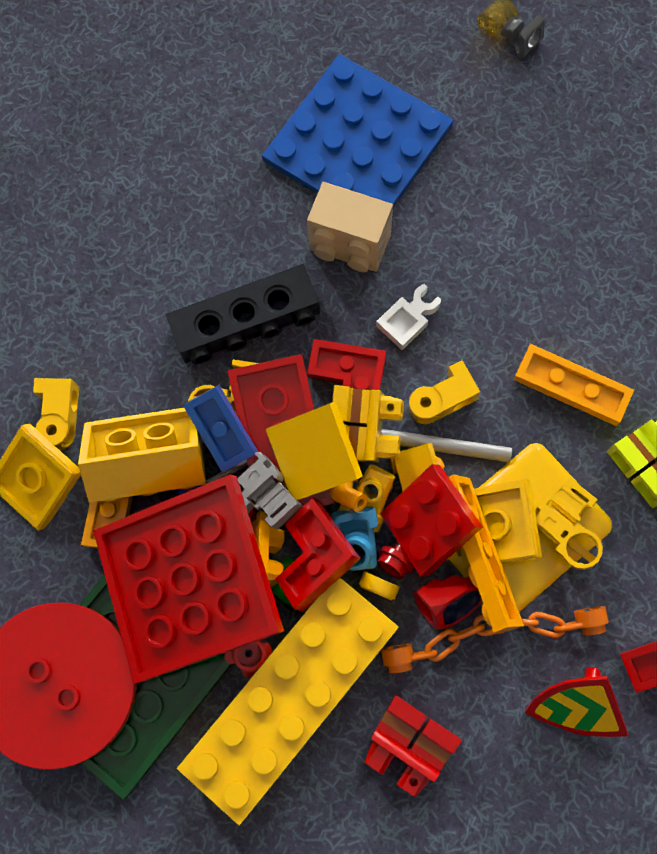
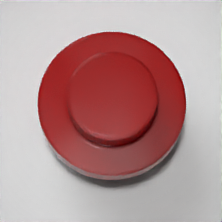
(394, 561)

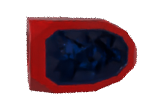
(447, 600)

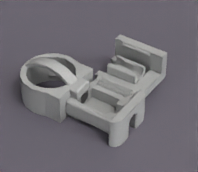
(259, 485)

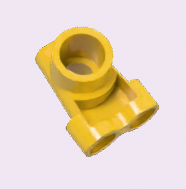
(383, 481)

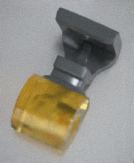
(502, 20)

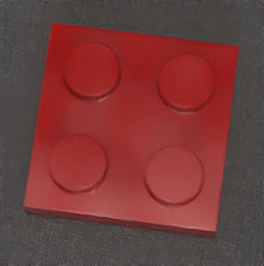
(431, 520)

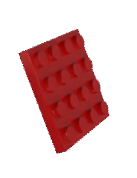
(187, 580)

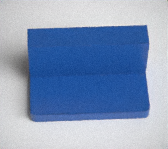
(220, 428)

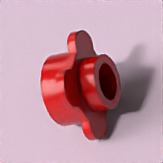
(250, 664)

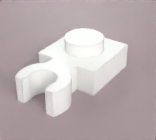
(406, 320)

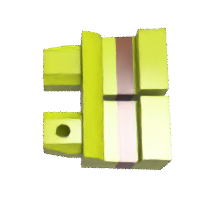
(635, 453)

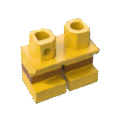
(369, 409)

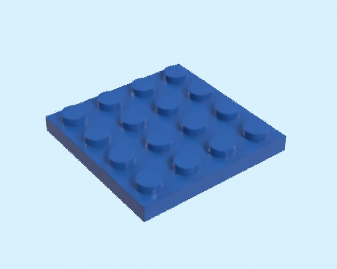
(357, 135)

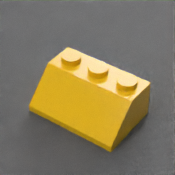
(141, 455)

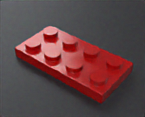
(268, 396)

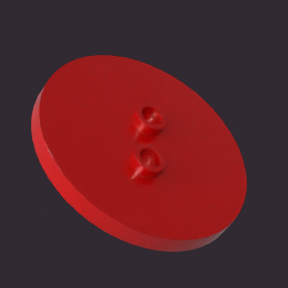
(61, 685)

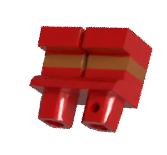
(426, 754)

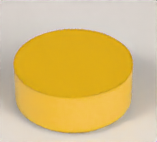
(378, 586)

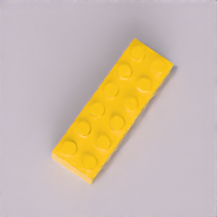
(287, 700)

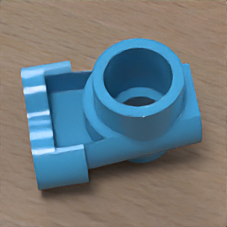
(359, 530)

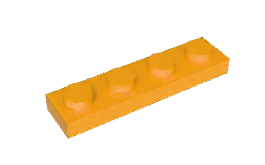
(486, 569)

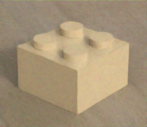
(349, 227)

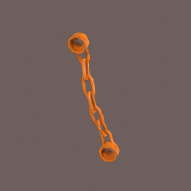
(400, 659)

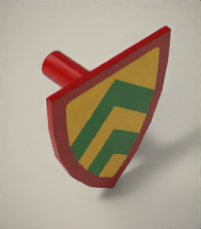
(581, 706)

